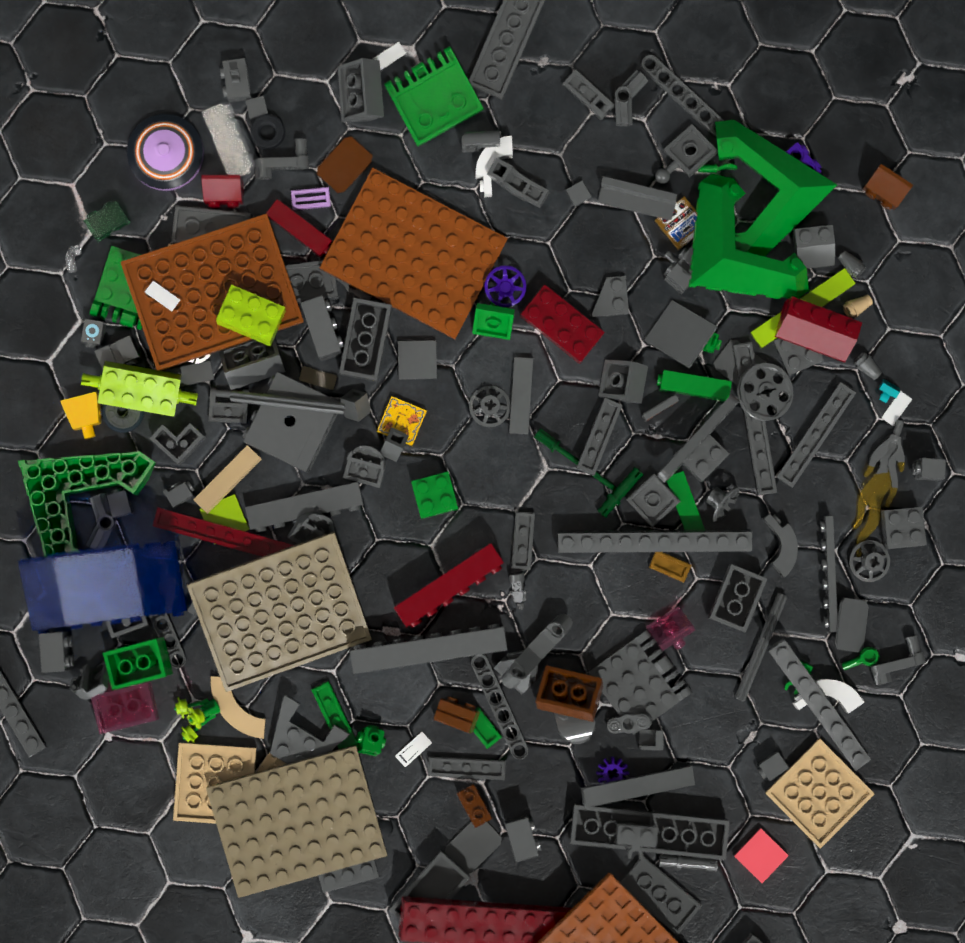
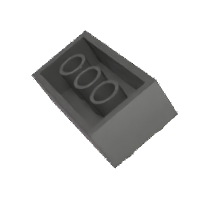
(365, 340)

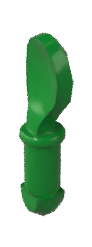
(713, 168)

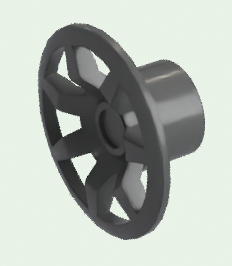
(489, 406)
(719, 500)
(870, 561)

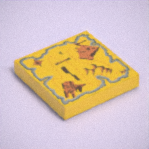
(402, 417)

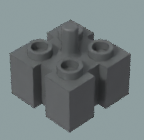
(679, 271)

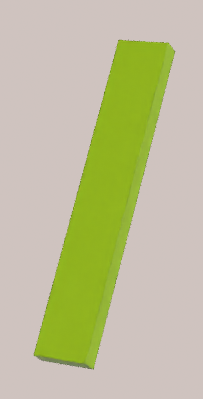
(819, 296)

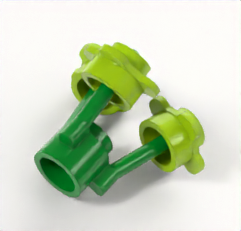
(196, 716)

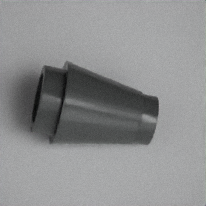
(853, 265)
(867, 365)

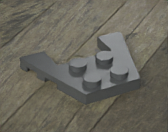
(294, 742)

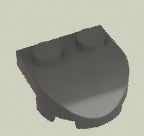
(365, 466)
(310, 526)
(90, 681)
(574, 729)

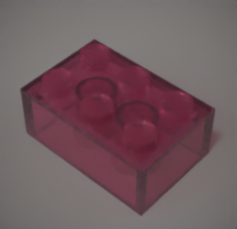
(125, 707)

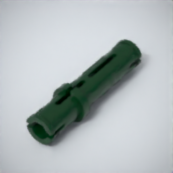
(624, 487)

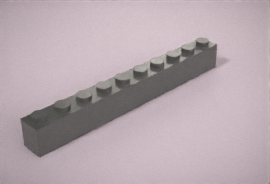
(655, 541)

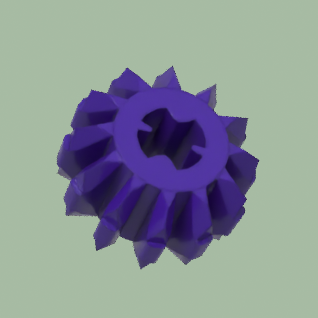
(611, 766)

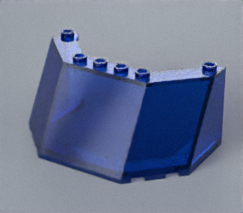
(104, 585)

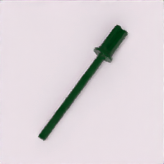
(553, 444)

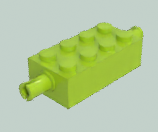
(139, 388)

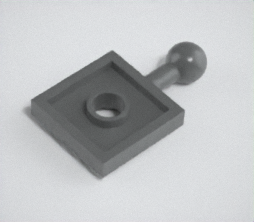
(688, 163)

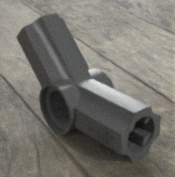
(631, 87)
(101, 510)

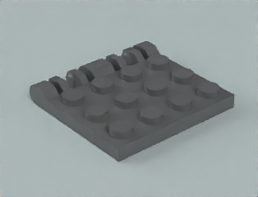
(636, 683)

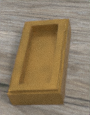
(670, 566)

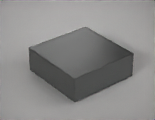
(256, 107)
(578, 193)

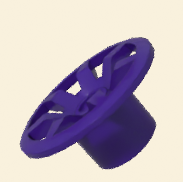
(505, 286)

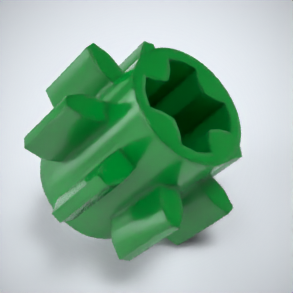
(713, 344)

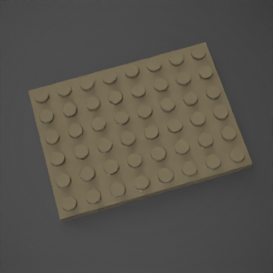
(279, 611)
(296, 821)

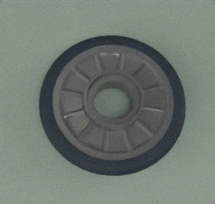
(119, 423)

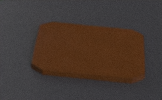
(344, 164)

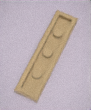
(227, 479)

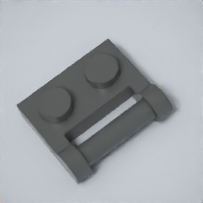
(226, 411)

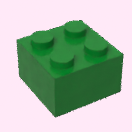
(434, 495)

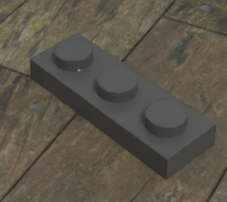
(348, 876)

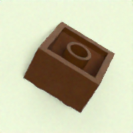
(887, 187)

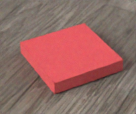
(761, 855)

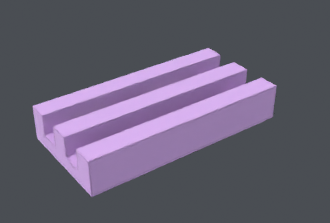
(314, 198)

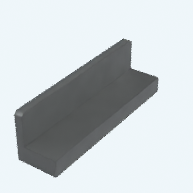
(637, 198)

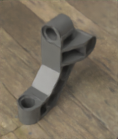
(521, 667)

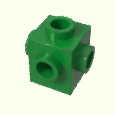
(371, 740)

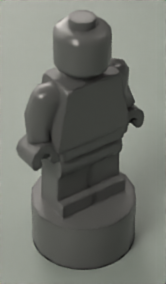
(518, 593)

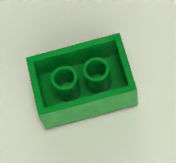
(138, 663)

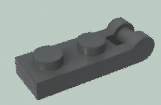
(588, 94)

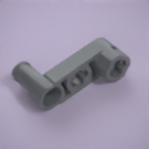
(264, 166)
(882, 671)

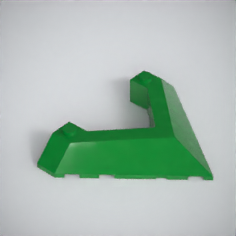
(797, 184)
(721, 266)
(54, 479)

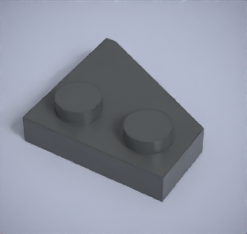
(613, 298)

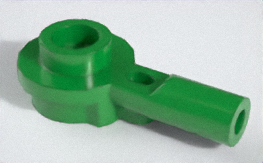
(868, 656)

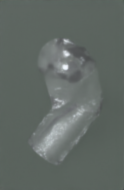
(70, 257)

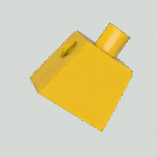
(83, 413)

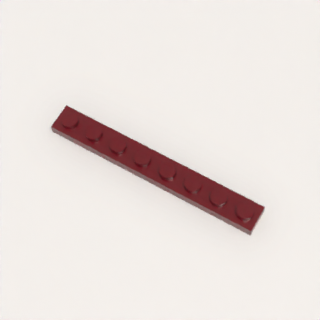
(217, 533)

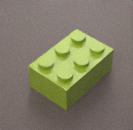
(250, 315)

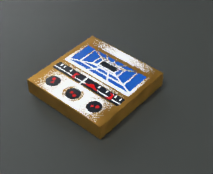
(681, 227)

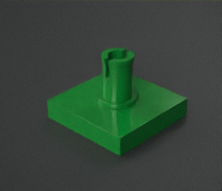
(493, 321)

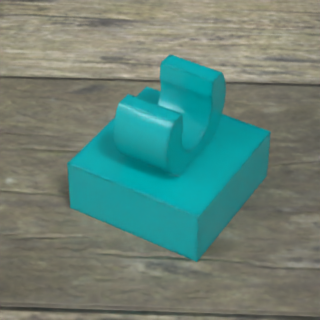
(888, 390)

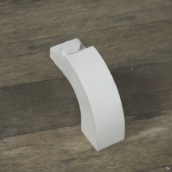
(843, 693)

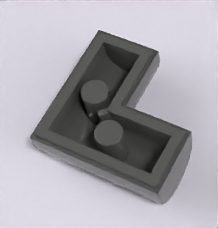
(480, 139)

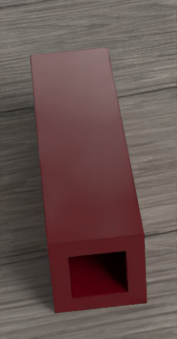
(299, 228)

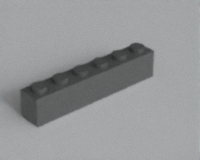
(290, 509)

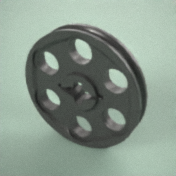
(770, 398)

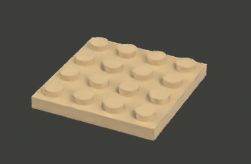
(204, 766)
(819, 793)

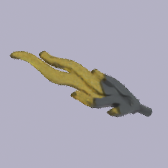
(884, 479)

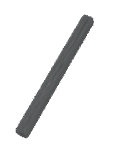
(287, 402)
(761, 647)

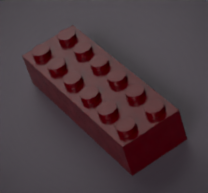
(448, 585)

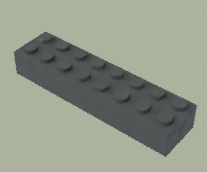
(428, 650)
(675, 834)

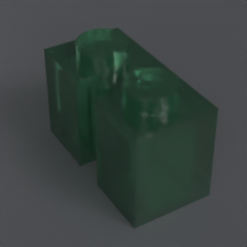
(106, 220)

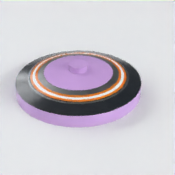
(165, 152)

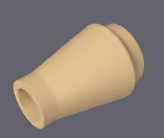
(855, 307)

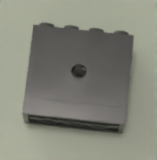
(293, 444)

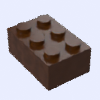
(569, 693)

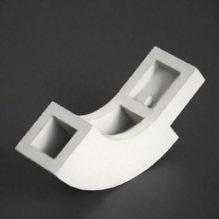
(487, 159)

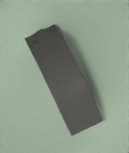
(517, 184)
(788, 545)

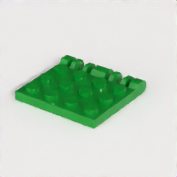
(435, 100)
(115, 290)

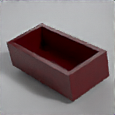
(562, 324)

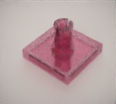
(671, 629)

